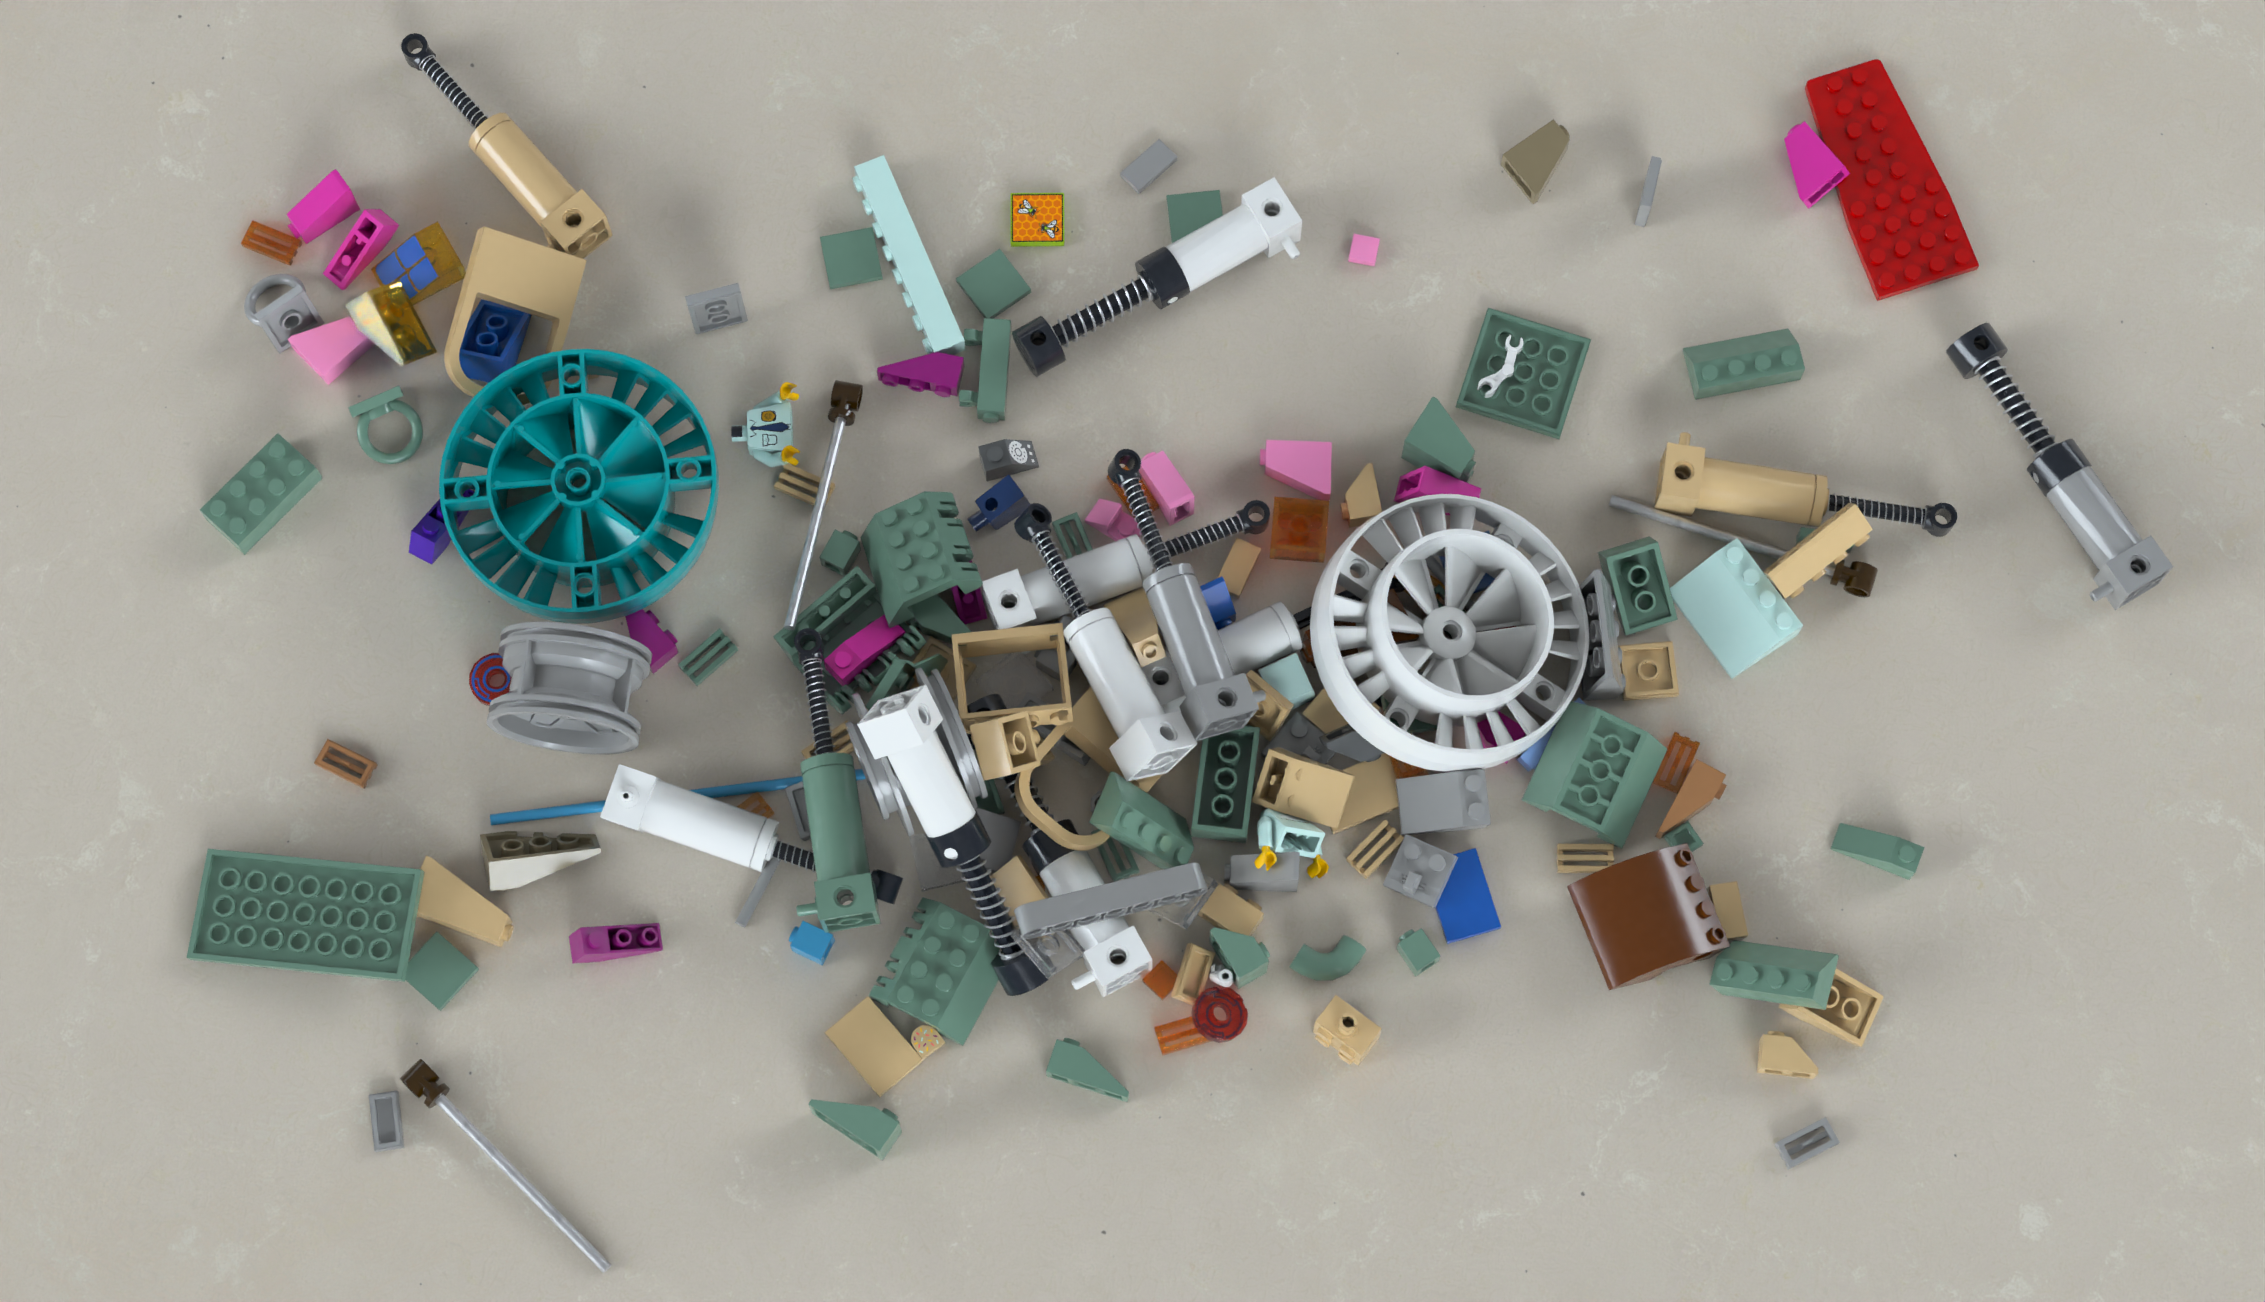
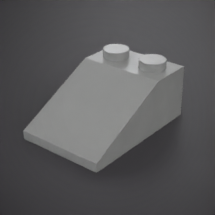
(1443, 802)

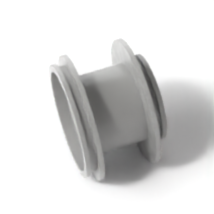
(880, 774)

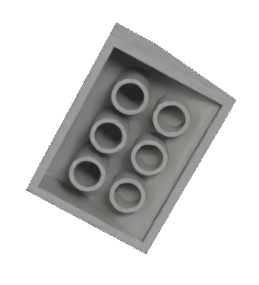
(1602, 672)

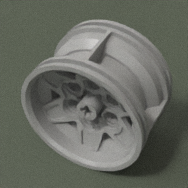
(569, 688)

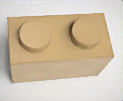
(1231, 912)

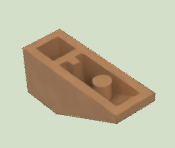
(1694, 796)

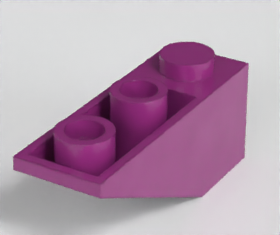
(929, 372)
(644, 629)
(614, 942)

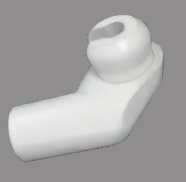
(1221, 975)

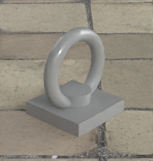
(284, 316)

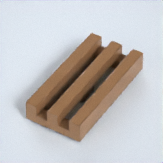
(366, 774)

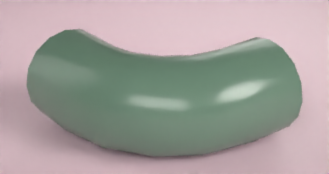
(1331, 964)

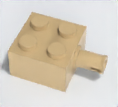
(1005, 745)
(1346, 1031)

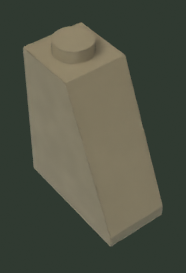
(1536, 159)

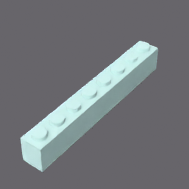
(908, 256)

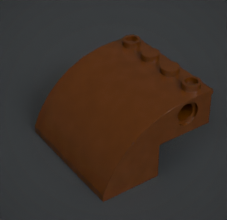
(1648, 916)

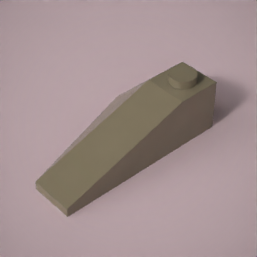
(519, 860)

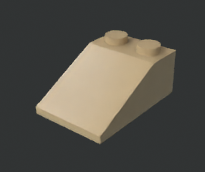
(1848, 1010)

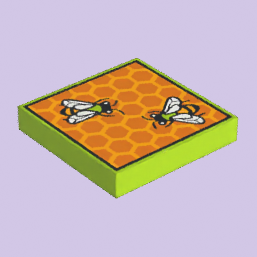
(1037, 219)

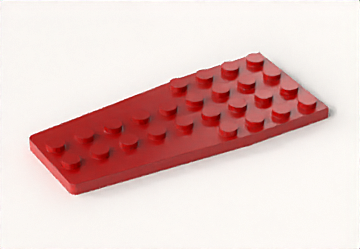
(1894, 192)

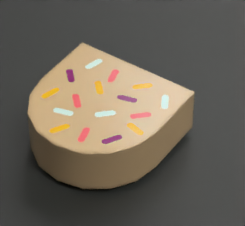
(926, 1040)

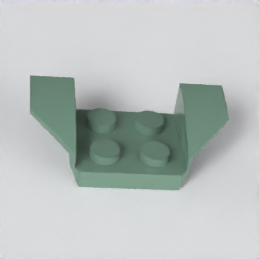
(900, 676)

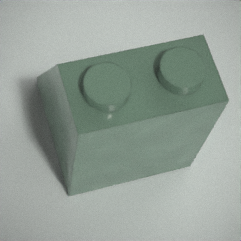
(1439, 444)

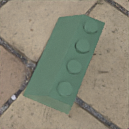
(1743, 363)
(1142, 823)
(1775, 974)

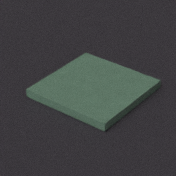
(1542, 379)

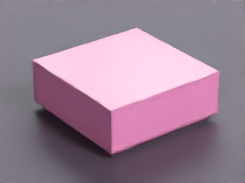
(1364, 250)

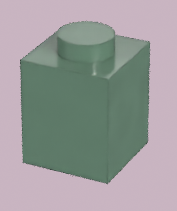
(840, 552)
(1417, 951)

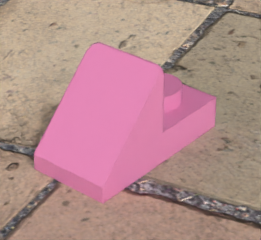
(1111, 520)

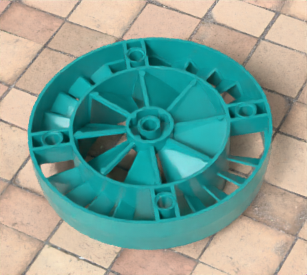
(616, 457)

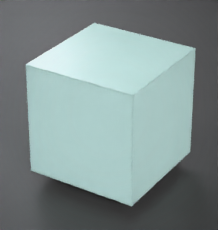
(1289, 680)

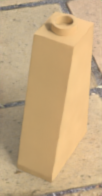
(1139, 626)
(459, 907)

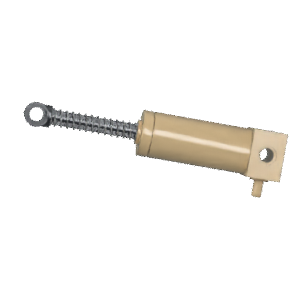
(566, 216)
(1694, 481)

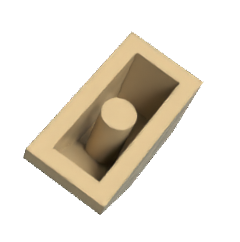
(1361, 499)
(1784, 1057)

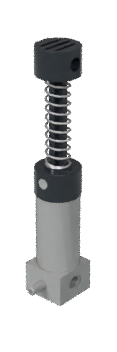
(2066, 477)

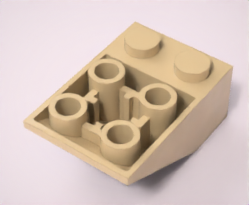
(1302, 787)

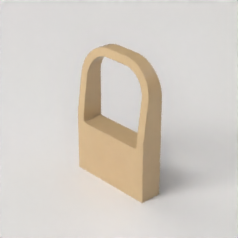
(518, 277)
(1094, 736)

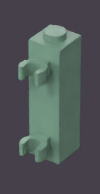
(993, 369)

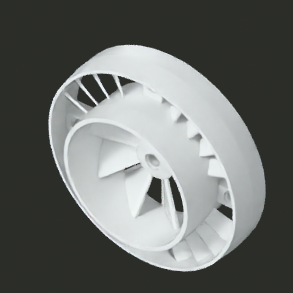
(1473, 671)

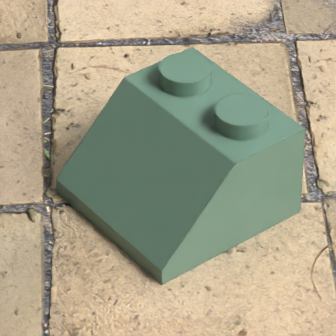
(1240, 955)

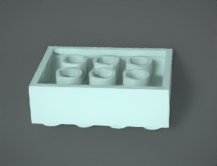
(1735, 608)

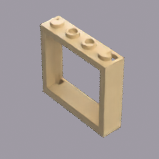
(1012, 641)

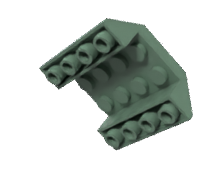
(1596, 771)

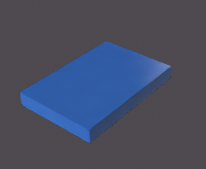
(1466, 901)

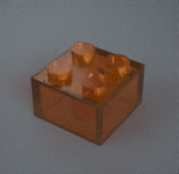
(1299, 529)

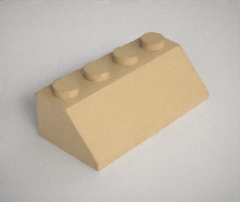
(1818, 550)

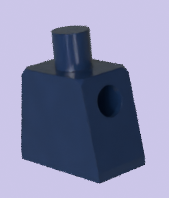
(1009, 503)

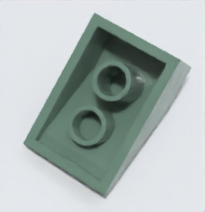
(1638, 584)
(863, 1124)

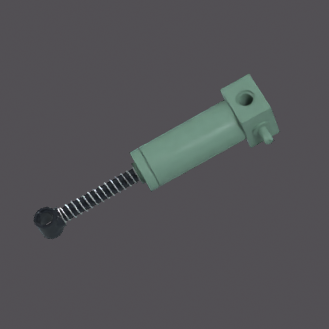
(833, 814)

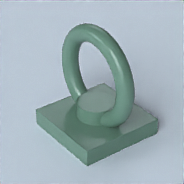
(378, 406)

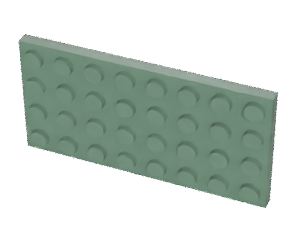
(306, 915)

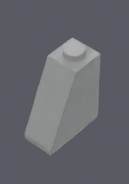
(1280, 877)

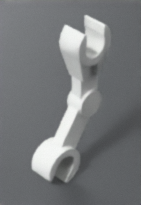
(1506, 371)

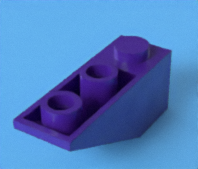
(430, 535)

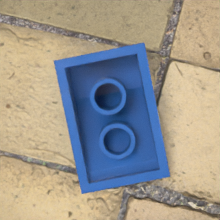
(492, 340)

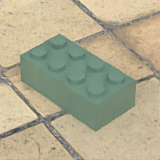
(261, 493)
(1225, 785)

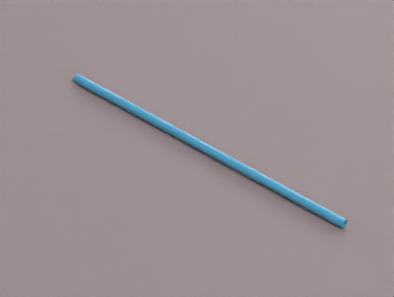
(597, 806)

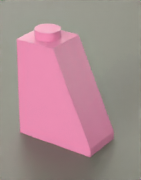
(331, 347)
(1300, 465)
(1167, 487)

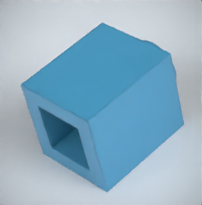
(811, 942)

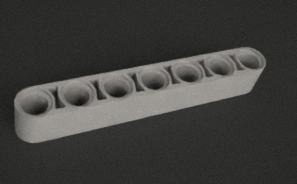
(1110, 900)

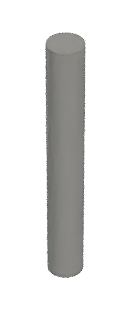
(757, 892)

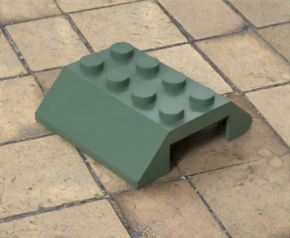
(918, 552)
(837, 617)
(941, 971)

